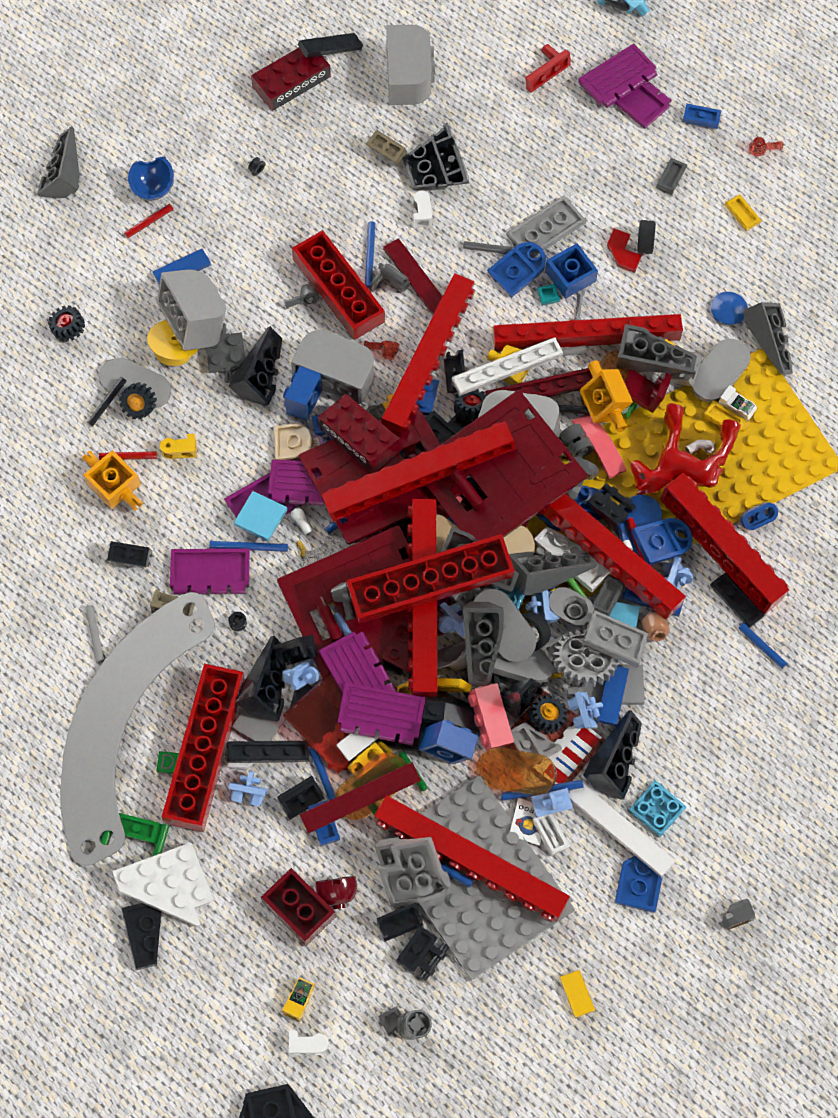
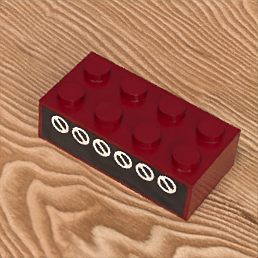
(289, 77)
(359, 433)

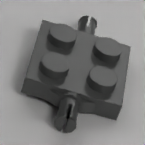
(226, 354)

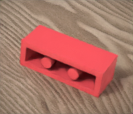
(490, 717)

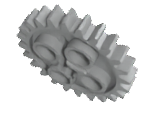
(581, 661)

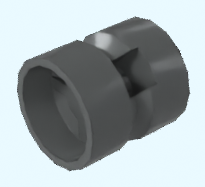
(575, 440)
(414, 1024)

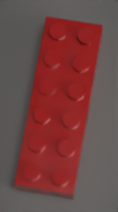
(338, 285)

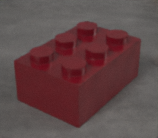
(298, 907)

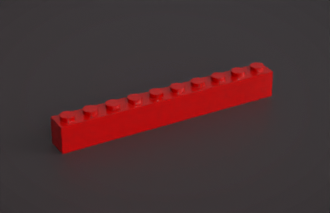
(584, 332)
(427, 354)
(418, 471)
(614, 556)
(423, 617)
(473, 859)

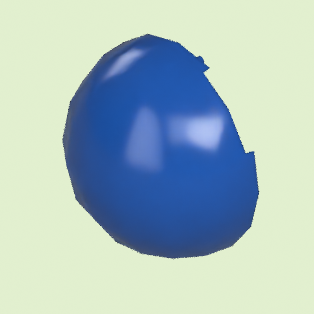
(151, 179)

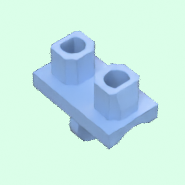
(677, 573)
(540, 605)
(452, 619)
(301, 674)
(588, 710)
(238, 789)
(551, 802)

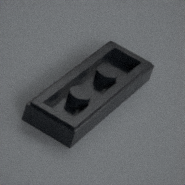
(737, 600)

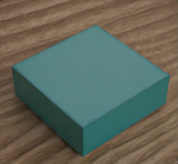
(548, 294)

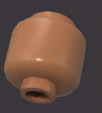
(655, 626)

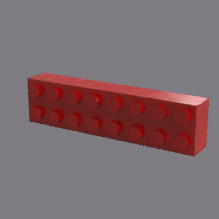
(724, 543)
(430, 578)
(203, 748)

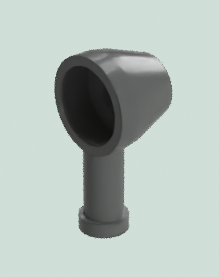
(307, 291)
(341, 594)

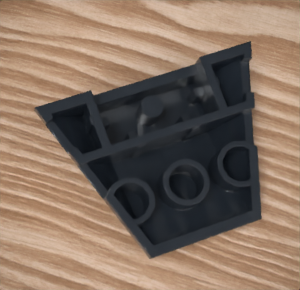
(436, 162)

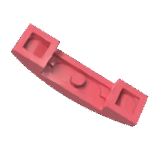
(603, 446)

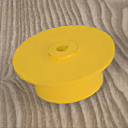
(166, 346)

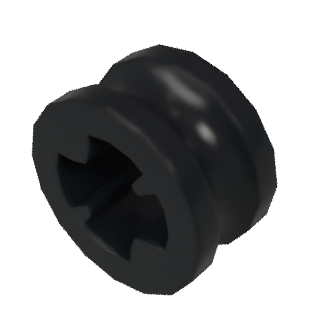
(256, 166)
(235, 627)

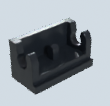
(453, 366)
(129, 554)
(296, 650)
(300, 797)
(399, 922)

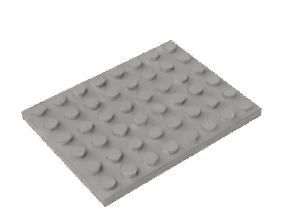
(475, 920)

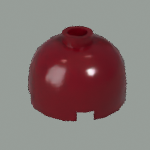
(337, 891)

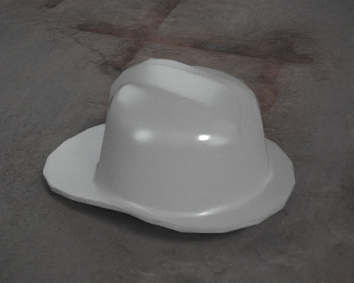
(570, 606)
(453, 656)

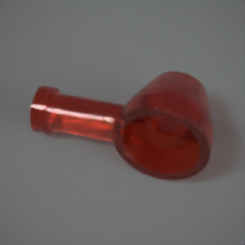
(759, 150)
(388, 348)

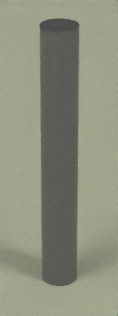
(487, 247)

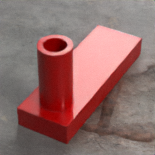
(556, 64)

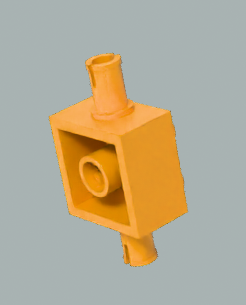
(606, 396)
(112, 480)

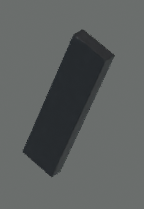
(330, 45)
(267, 751)

